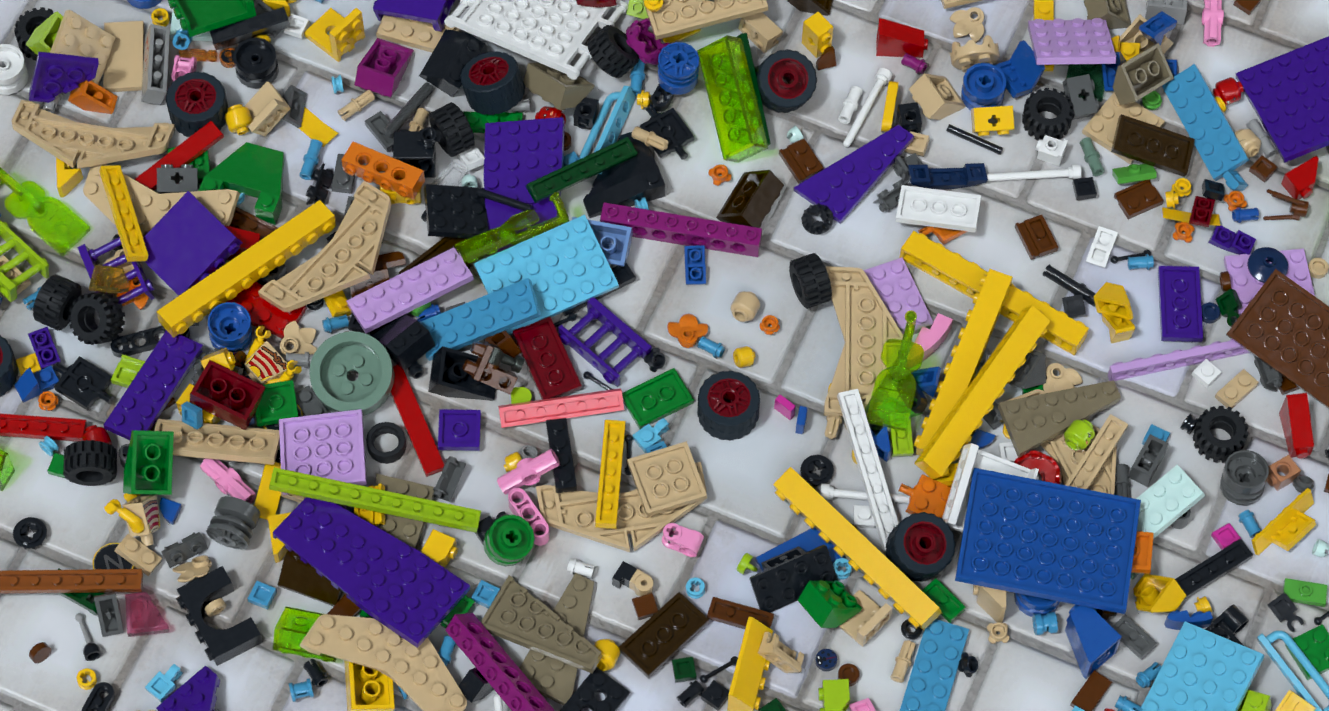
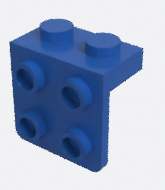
(1021, 71)

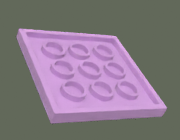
(1071, 41)
(1248, 286)
(899, 293)
(325, 446)

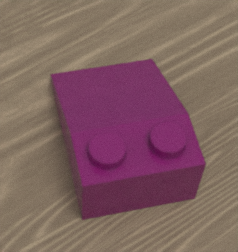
(383, 67)

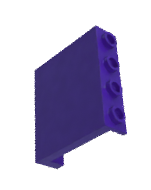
(419, 10)
(188, 244)

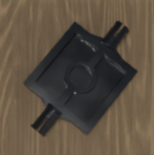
(670, 127)
(83, 383)

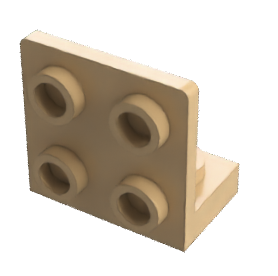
(266, 109)
(868, 621)

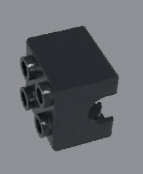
(413, 152)

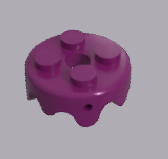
(644, 41)

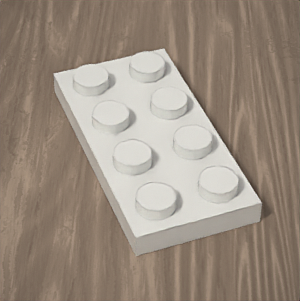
(938, 208)

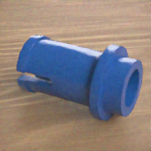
(1245, 214)
(429, 312)

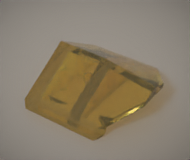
(109, 280)

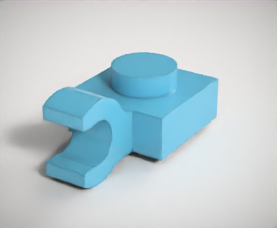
(649, 436)
(163, 685)

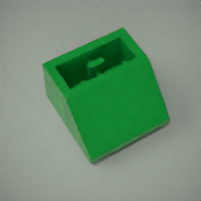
(828, 603)

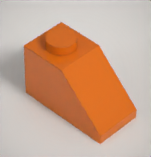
(93, 98)

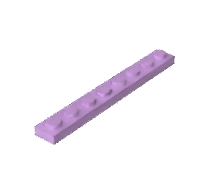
(1174, 360)

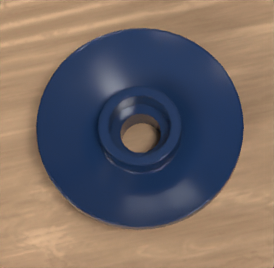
(1261, 269)

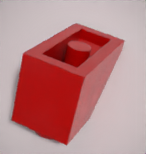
(1301, 180)

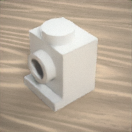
(1051, 150)

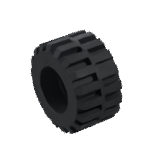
(27, 25)
(612, 52)
(1052, 102)
(453, 129)
(810, 280)
(55, 300)
(83, 318)
(1220, 419)
(90, 463)

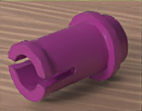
(914, 63)

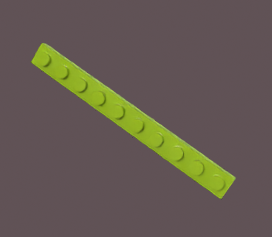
(374, 499)

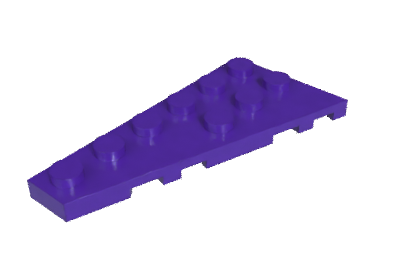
(852, 177)

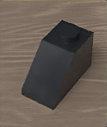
(475, 686)

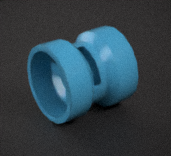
(1045, 623)

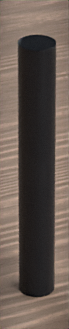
(974, 139)
(503, 199)

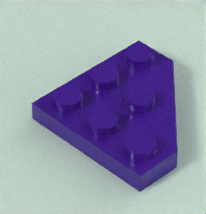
(60, 74)
(195, 694)

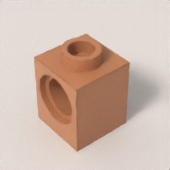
(1288, 467)

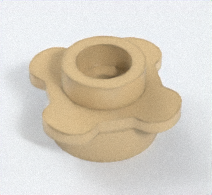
(998, 627)

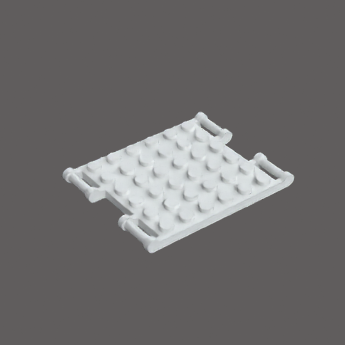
(537, 29)

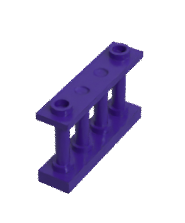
(90, 256)
(610, 323)

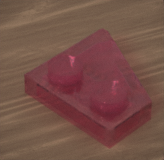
(143, 616)

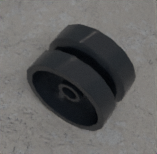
(255, 62)

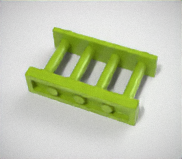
(8, 286)

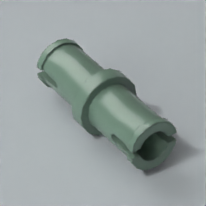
(1092, 156)

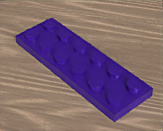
(154, 385)

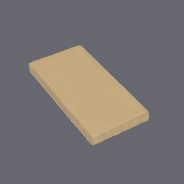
(126, 57)

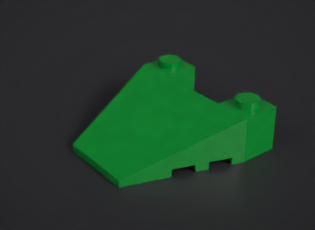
(255, 173)

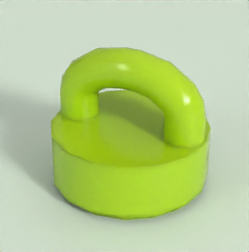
(745, 563)

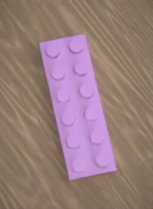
(410, 290)

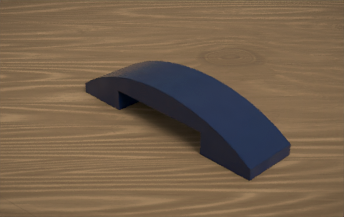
(947, 178)

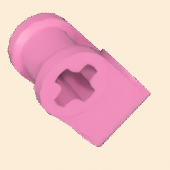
(183, 66)
(683, 540)

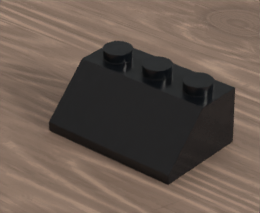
(449, 59)

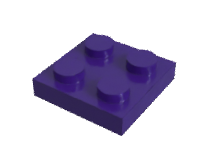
(459, 430)

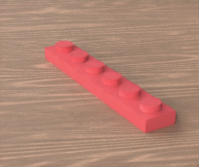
(561, 407)

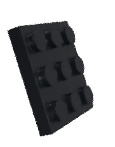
(454, 211)

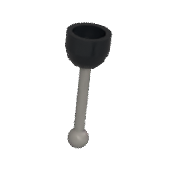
(91, 650)

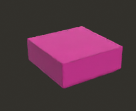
(785, 407)
(1225, 536)

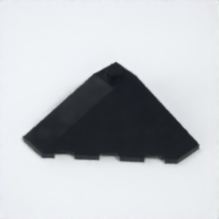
(626, 181)

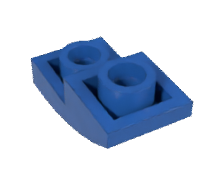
(695, 265)
(1176, 619)

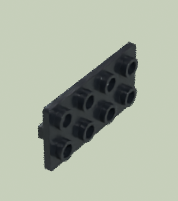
(788, 574)

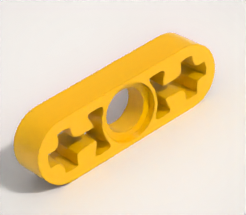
(889, 106)

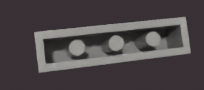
(155, 64)

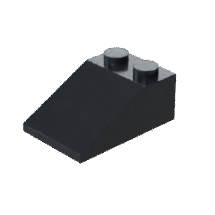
(404, 340)
(452, 381)

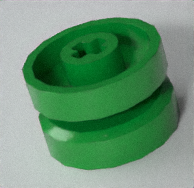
(498, 539)

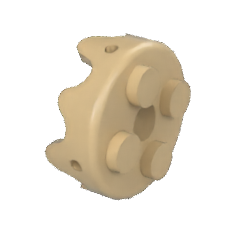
(972, 54)

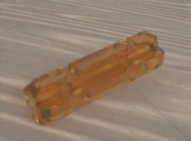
(200, 54)

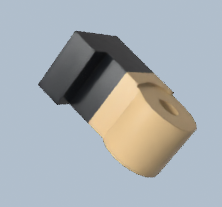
(633, 579)

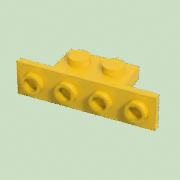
(1288, 526)

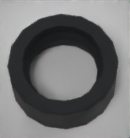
(383, 428)

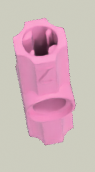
(1212, 20)
(528, 471)
(227, 480)

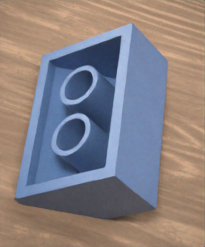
(613, 240)

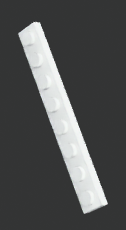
(868, 463)

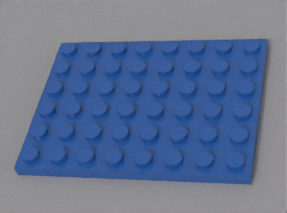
(1048, 540)

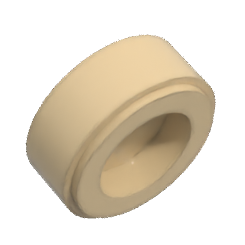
(1318, 268)
(215, 607)

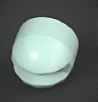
(794, 135)
(469, 181)
(1319, 548)

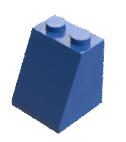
(1090, 638)

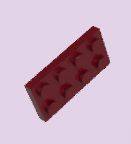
(547, 359)

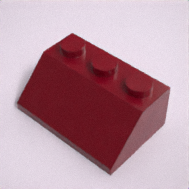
(227, 395)

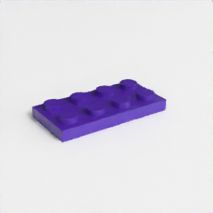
(1180, 303)

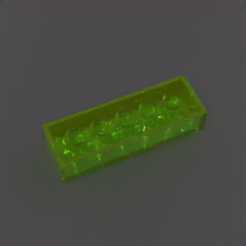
(732, 99)

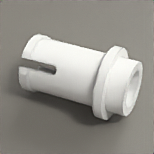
(580, 568)

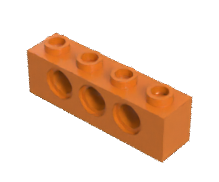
(394, 169)

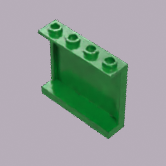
(207, 15)

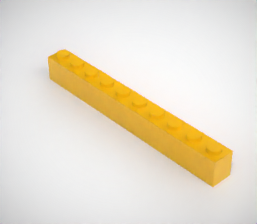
(246, 268)
(966, 278)
(968, 352)
(982, 392)
(857, 548)

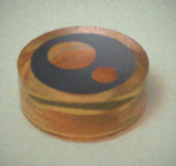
(226, 58)

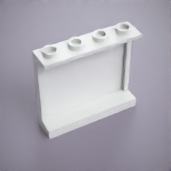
(973, 458)

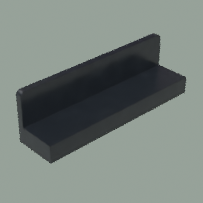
(249, 28)

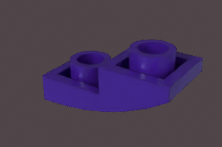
(1232, 242)
(44, 347)

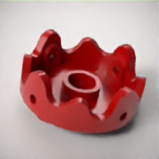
(1047, 466)

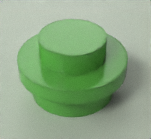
(1152, 100)

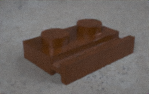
(801, 160)
(1138, 198)
(1036, 237)

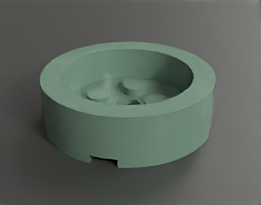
(349, 353)

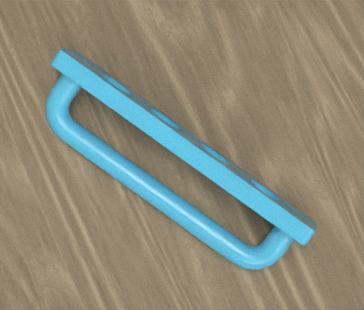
(613, 127)
(1266, 642)

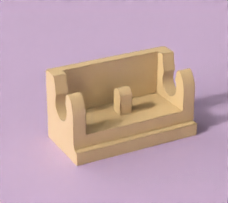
(760, 30)
(779, 654)

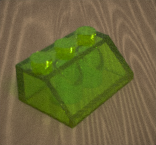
(291, 631)

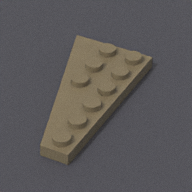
(1050, 414)
(403, 528)
(530, 623)
(551, 676)

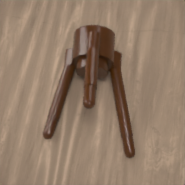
(1297, 207)

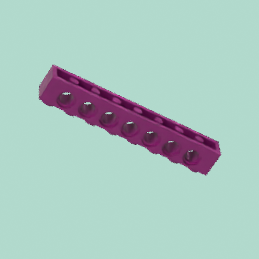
(685, 229)
(495, 664)

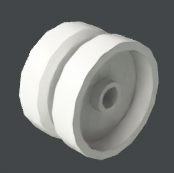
(12, 70)

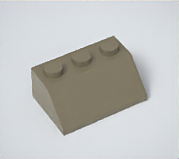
(1113, 11)
(1141, 75)
(556, 86)

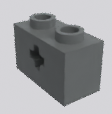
(1084, 86)
(166, 185)
(1148, 460)

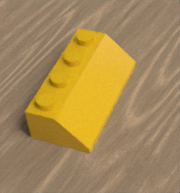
(749, 669)
(367, 689)

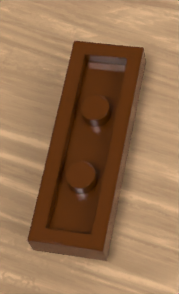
(736, 614)

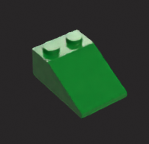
(149, 463)

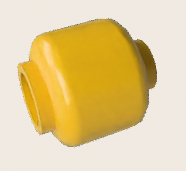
(238, 119)
(610, 654)

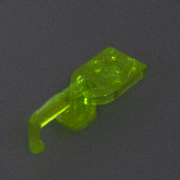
(55, 225)
(506, 234)
(893, 399)

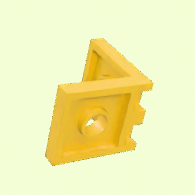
(343, 32)

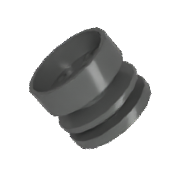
(1244, 477)
(233, 522)

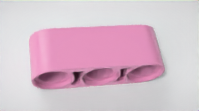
(527, 507)

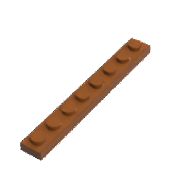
(71, 581)

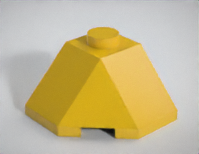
(1158, 594)

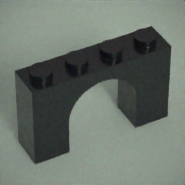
(223, 643)

